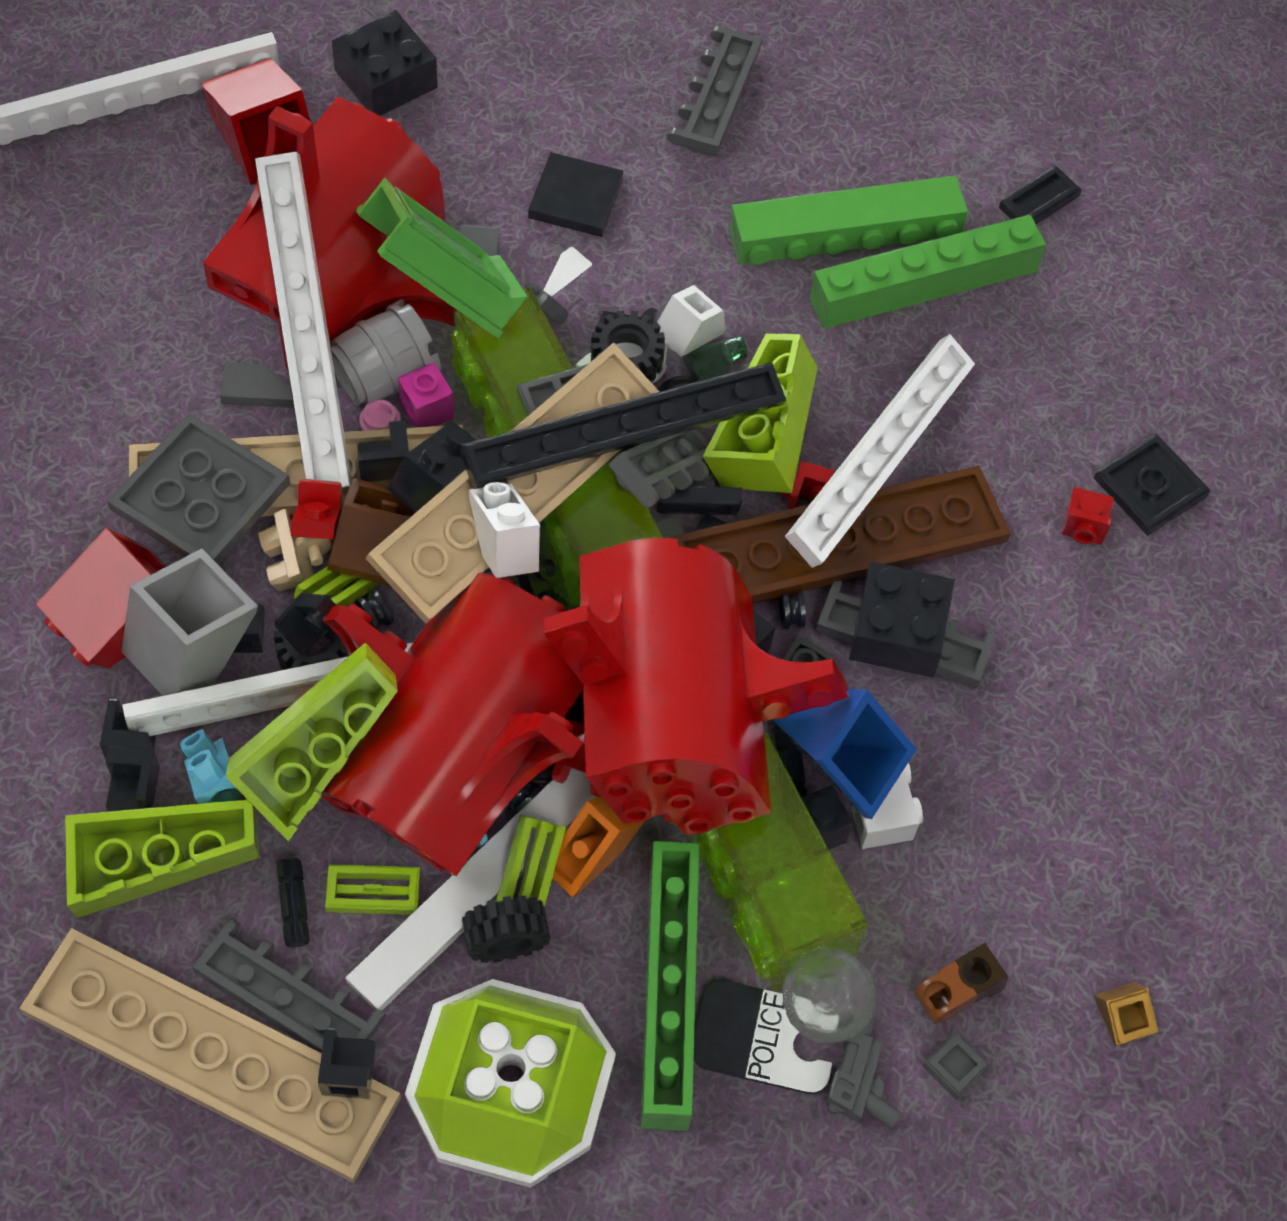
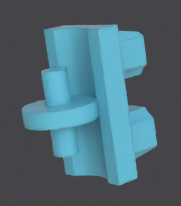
(208, 768)

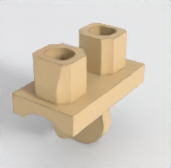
(298, 553)

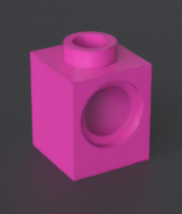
(426, 397)

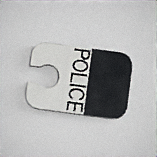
(749, 1037)

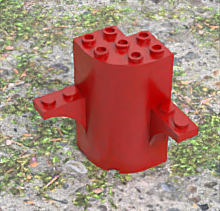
(341, 168)
(678, 684)
(468, 724)

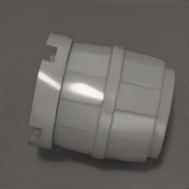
(379, 352)

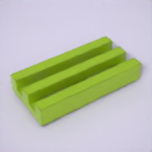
(331, 583)
(547, 862)
(372, 906)

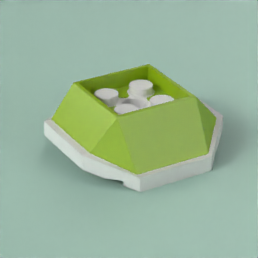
(501, 1126)

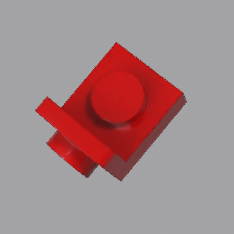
(807, 483)
(317, 509)
(1088, 516)

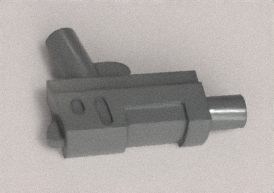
(854, 1083)

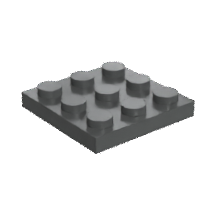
(199, 491)

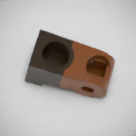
(961, 984)

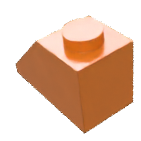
(591, 845)

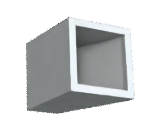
(185, 623)

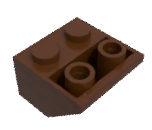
(365, 521)

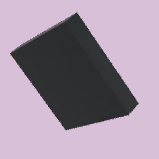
(575, 194)
(1152, 484)

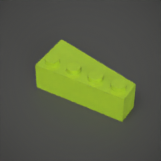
(765, 446)
(306, 745)
(151, 849)

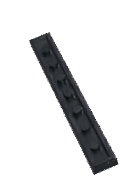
(621, 425)

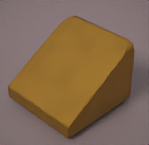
(1127, 1012)

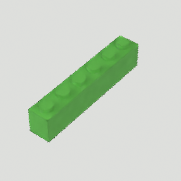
(847, 220)
(926, 271)
(670, 987)

